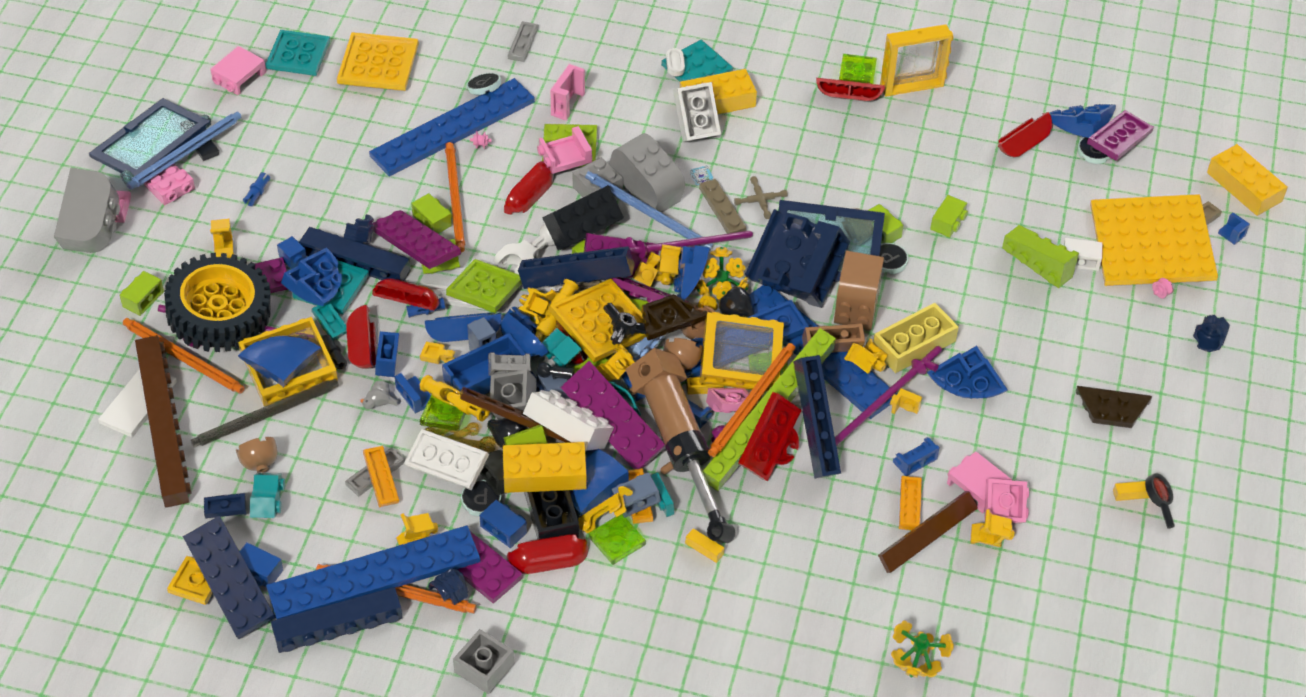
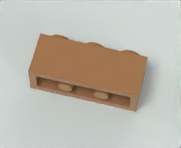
(844, 335)

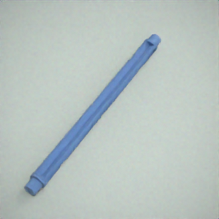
(184, 150)
(645, 208)

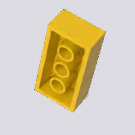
(731, 90)
(1247, 179)
(544, 467)

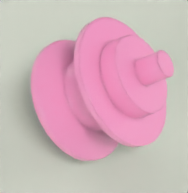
(480, 140)
(1162, 288)

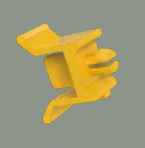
(222, 237)
(668, 264)
(535, 303)
(867, 357)
(616, 364)
(416, 528)
(993, 531)

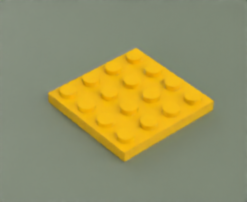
(378, 61)
(589, 324)

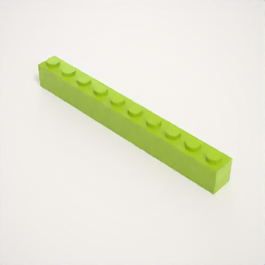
(726, 461)

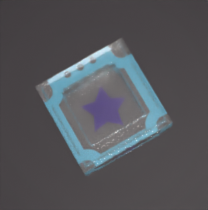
(701, 174)

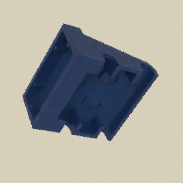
(798, 257)

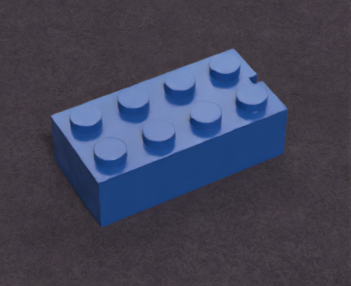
(472, 368)

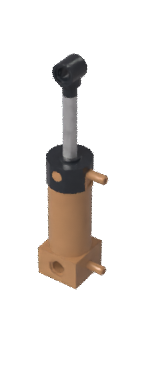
(659, 378)

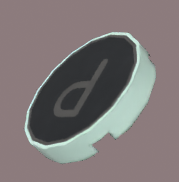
(483, 83)
(1090, 154)
(894, 258)
(478, 498)

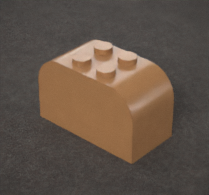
(858, 289)

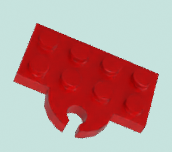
(772, 437)

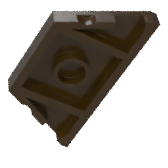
(669, 316)
(1112, 406)

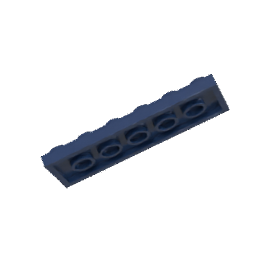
(229, 577)

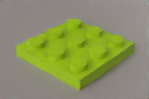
(558, 131)
(484, 285)

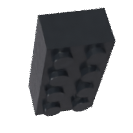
(582, 217)
(552, 513)

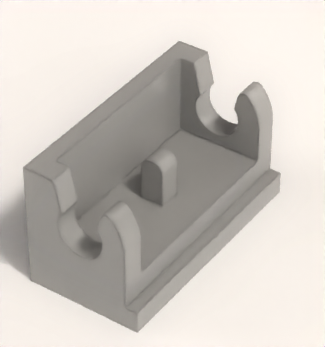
(507, 363)

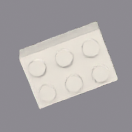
(697, 111)

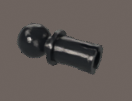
(545, 370)

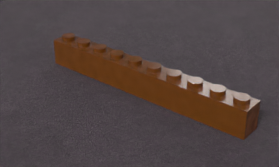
(162, 421)

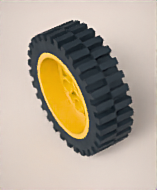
(217, 301)

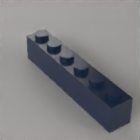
(378, 262)
(576, 267)
(817, 416)
(336, 620)

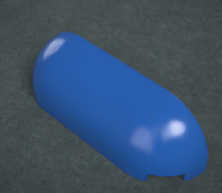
(455, 327)
(523, 336)

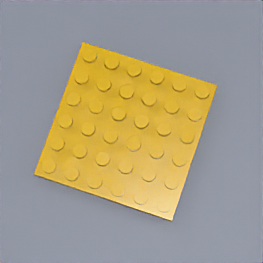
(1153, 240)

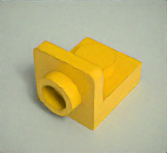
(906, 400)

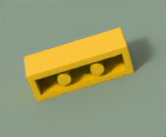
(695, 387)
(1130, 491)
(704, 545)

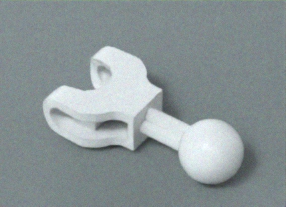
(515, 253)

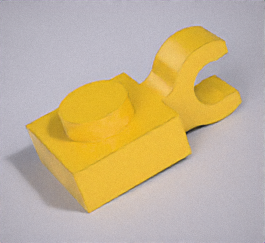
(646, 272)
(435, 352)

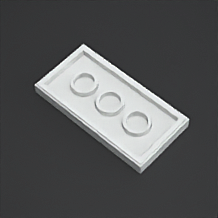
(129, 408)
(446, 459)

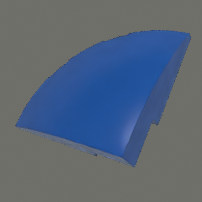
(1083, 121)
(690, 268)
(314, 278)
(280, 357)
(968, 376)
(602, 475)

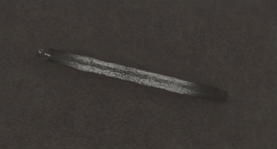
(265, 412)

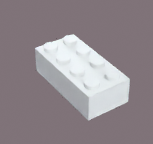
(568, 420)

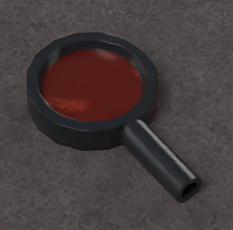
(1161, 495)

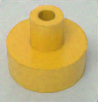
(707, 301)

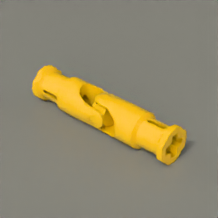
(547, 324)
(443, 393)

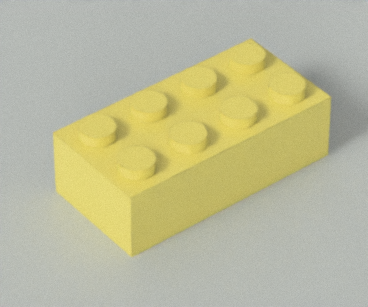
(916, 336)

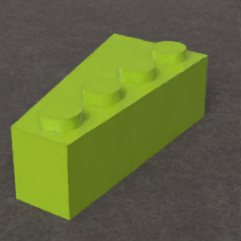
(1041, 255)

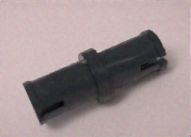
(334, 352)

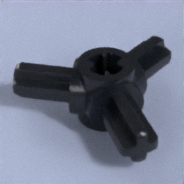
(623, 324)

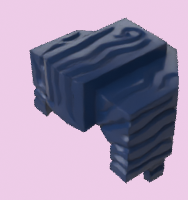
(361, 230)
(1211, 333)
(450, 585)

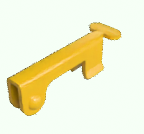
(612, 504)

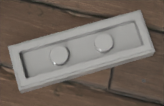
(522, 41)
(361, 481)

